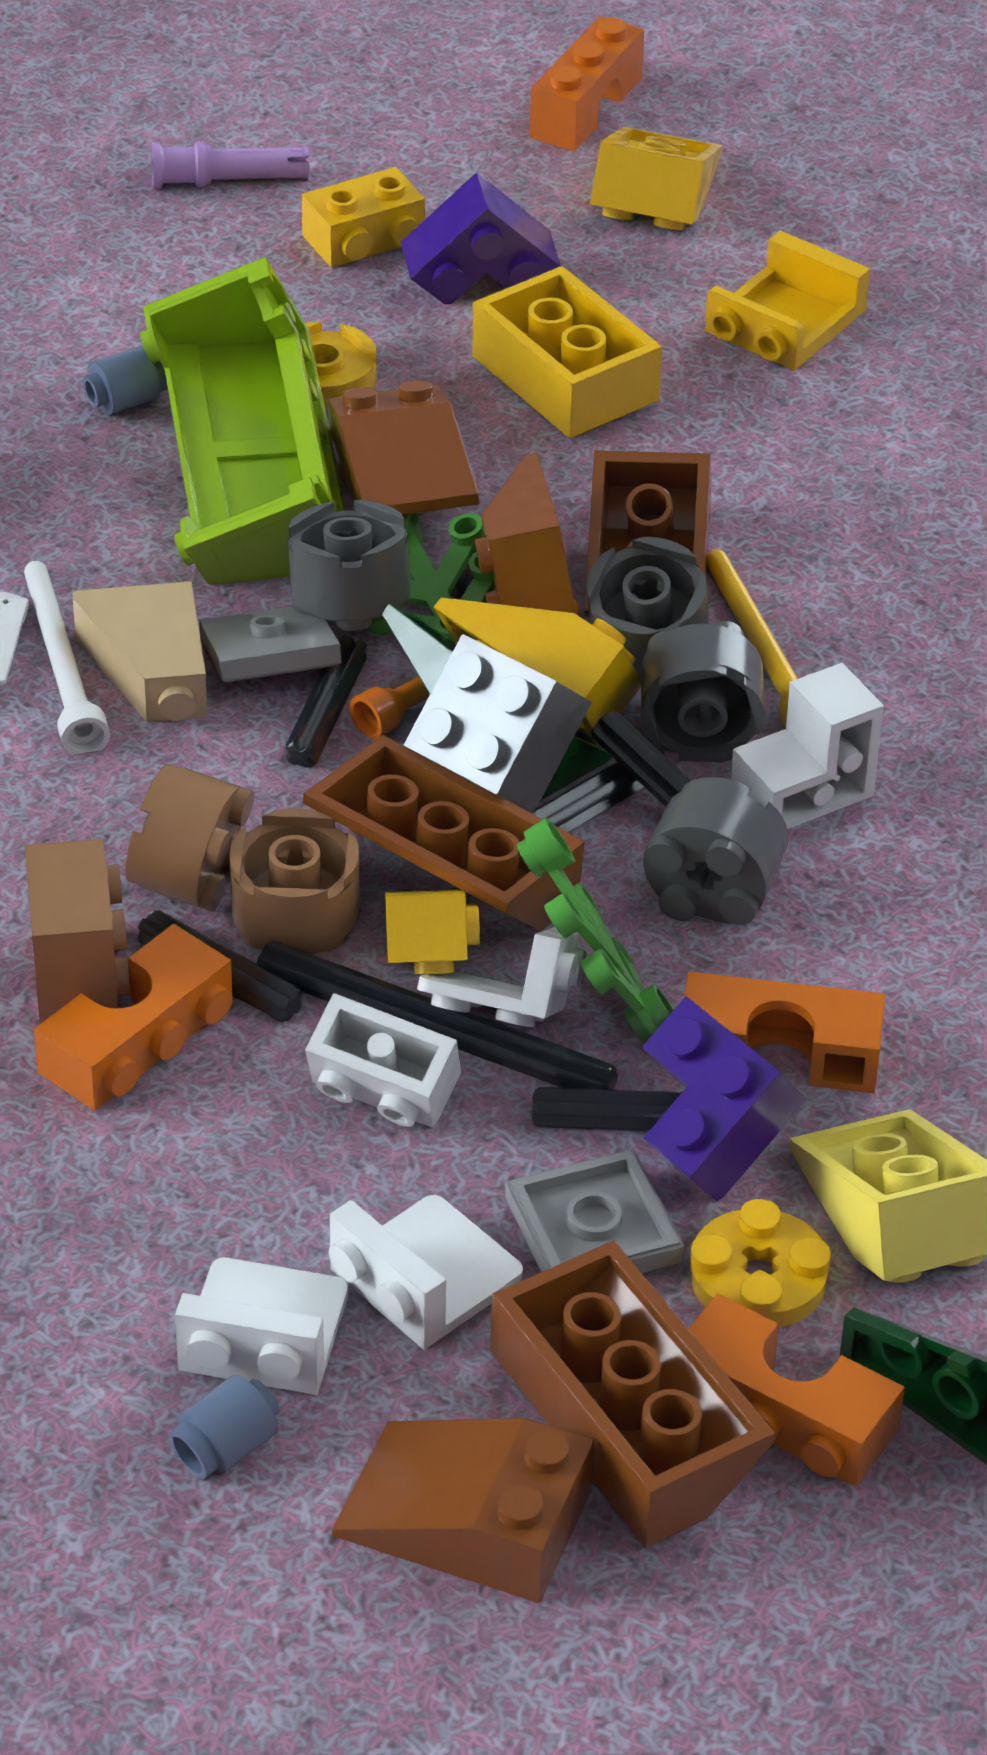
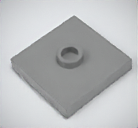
(268, 643)
(593, 1204)

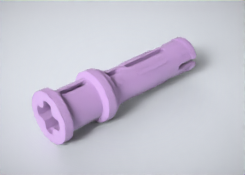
(202, 164)

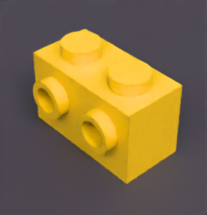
(361, 216)
(430, 928)

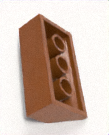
(442, 826)
(622, 1368)

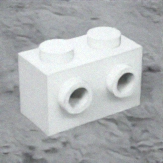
(382, 1062)

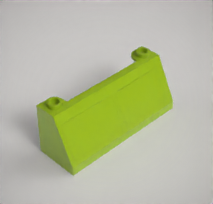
(243, 420)

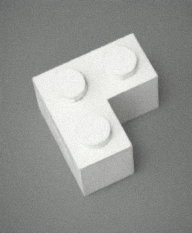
(823, 754)

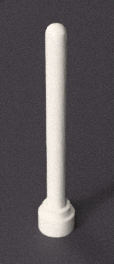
(81, 723)

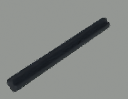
(473, 1032)

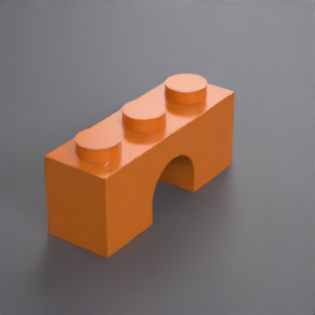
(597, 65)
(828, 1025)
(104, 1050)
(829, 1422)

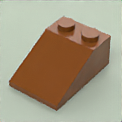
(401, 448)
(649, 497)
(525, 544)
(473, 1499)

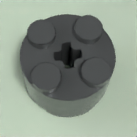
(349, 562)
(647, 591)
(702, 691)
(715, 852)

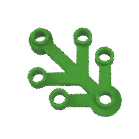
(432, 584)
(576, 911)

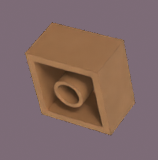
(75, 924)

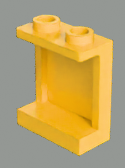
(791, 303)

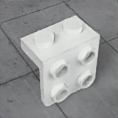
(550, 975)
(422, 1267)
(261, 1324)

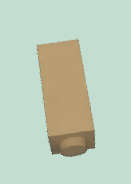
(146, 646)

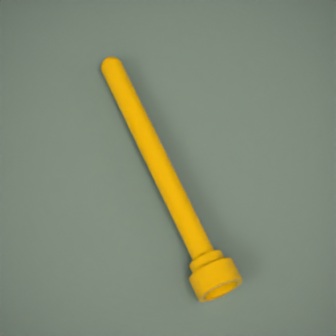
(753, 626)

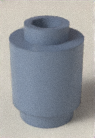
(124, 381)
(225, 1426)

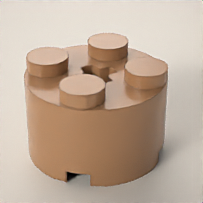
(187, 835)
(295, 881)

